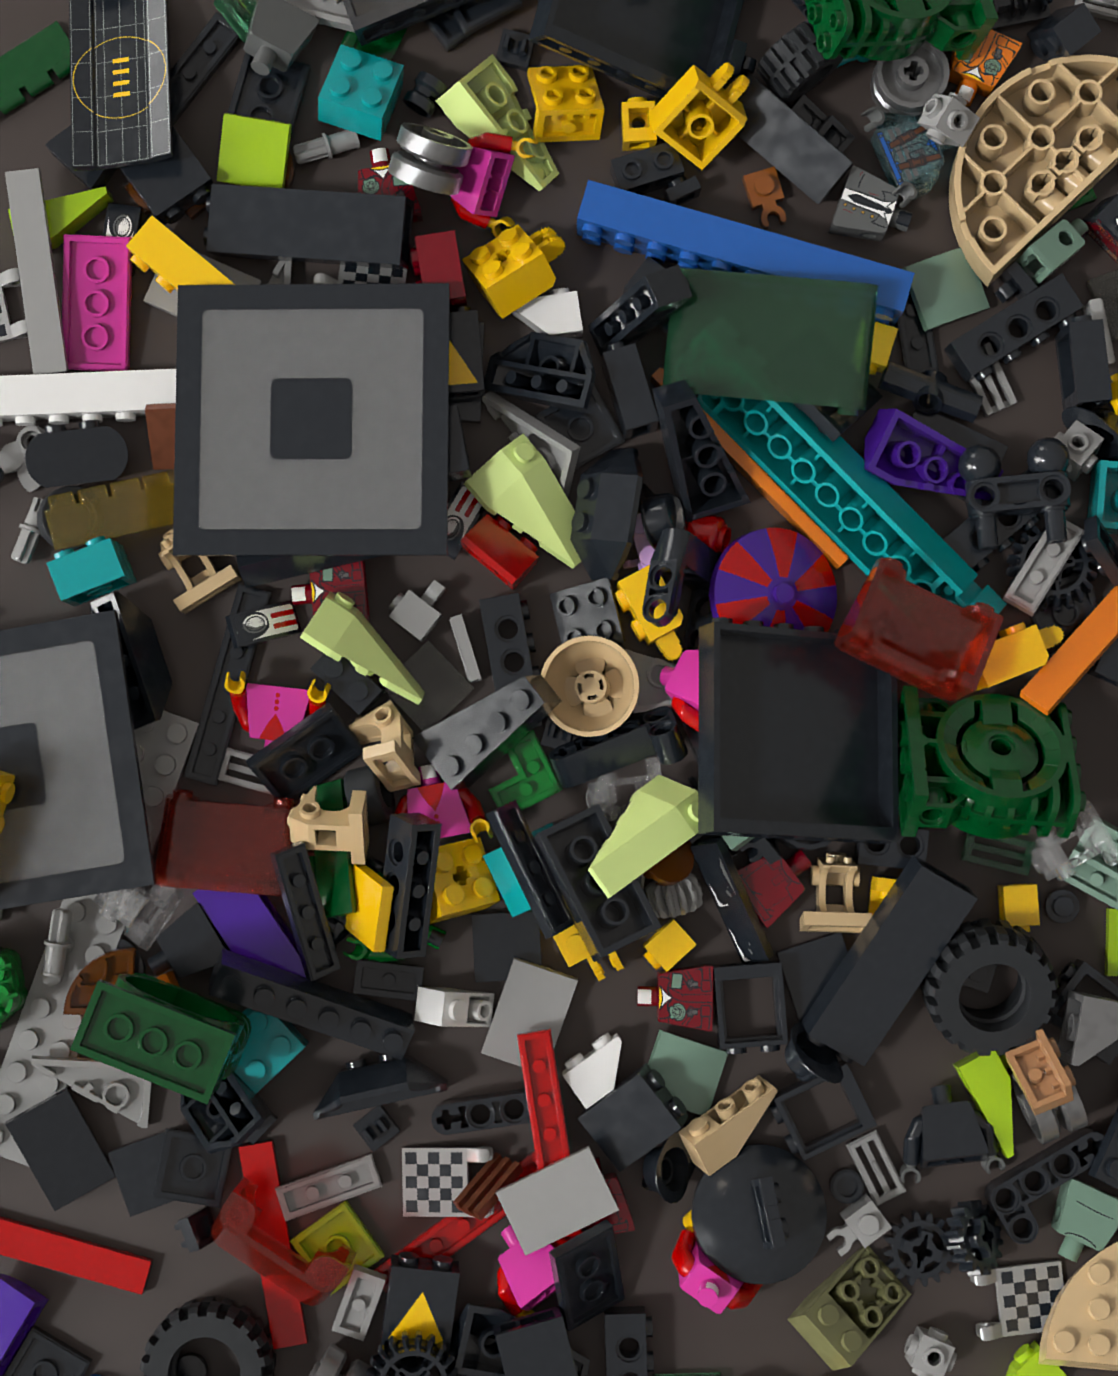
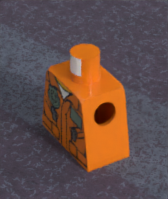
(985, 67)

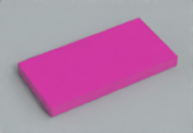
(97, 302)

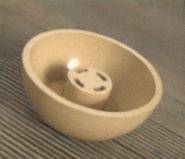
(575, 674)

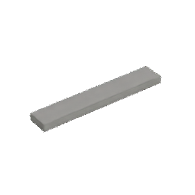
(36, 271)

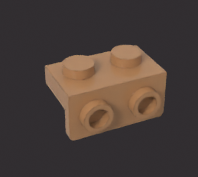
(1041, 1073)

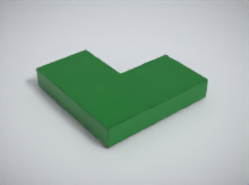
(534, 779)

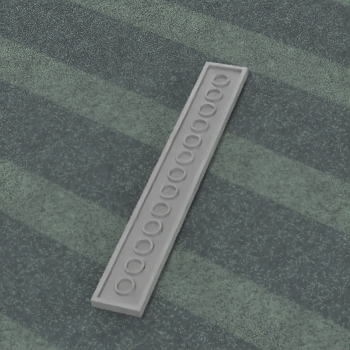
(42, 1026)

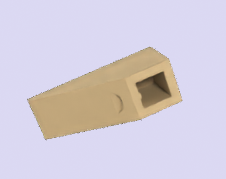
(724, 1129)

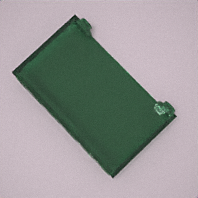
(774, 339)

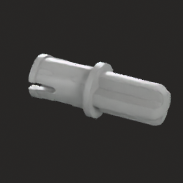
(325, 146)
(28, 536)
(57, 943)

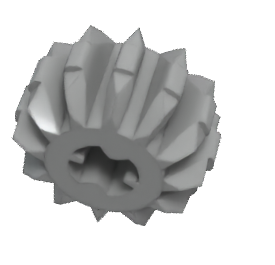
(675, 899)

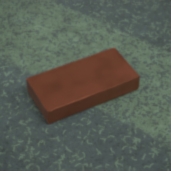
(161, 434)

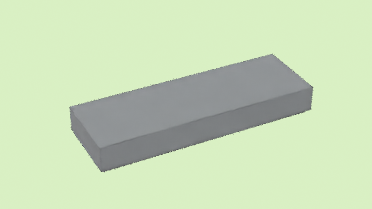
(1041, 571)
(328, 1187)

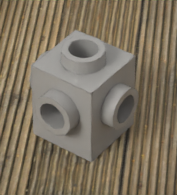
(948, 119)
(1082, 446)
(922, 1344)

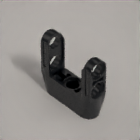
(689, 564)

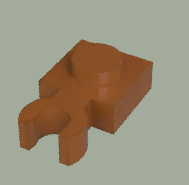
(764, 192)

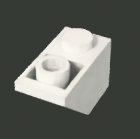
(553, 314)
(454, 1007)
(596, 1072)

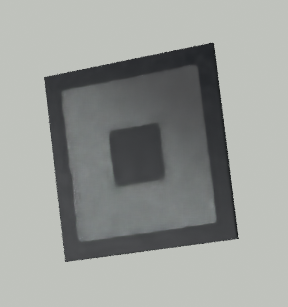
(312, 420)
(75, 764)

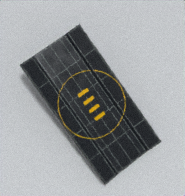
(119, 83)

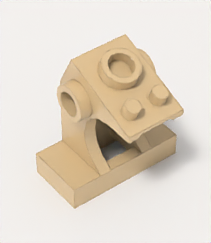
(203, 585)
(396, 746)
(310, 825)
(834, 870)

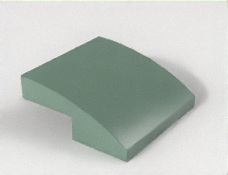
(945, 289)
(1095, 875)
(688, 1069)

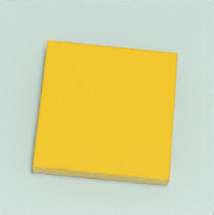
(373, 908)

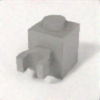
(416, 613)
(862, 1222)

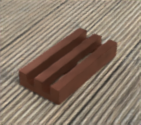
(484, 1184)

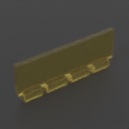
(121, 514)

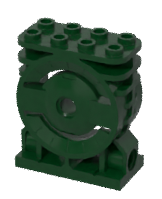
(899, 27)
(999, 748)
(163, 1034)

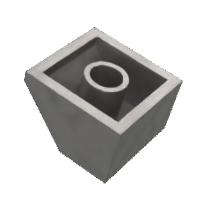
(1087, 1026)

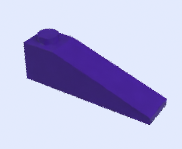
(914, 455)

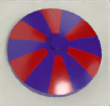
(775, 580)

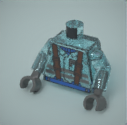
(905, 153)

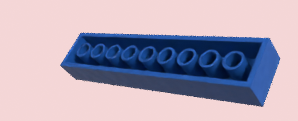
(718, 244)

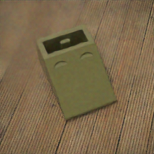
(849, 1309)

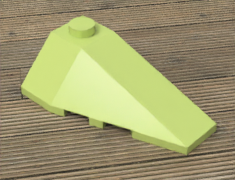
(488, 103)
(526, 493)
(344, 632)
(653, 825)

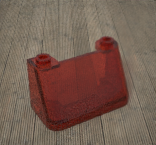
(918, 633)
(221, 844)
(304, 1280)

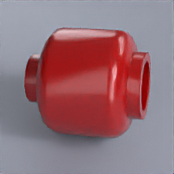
(711, 531)

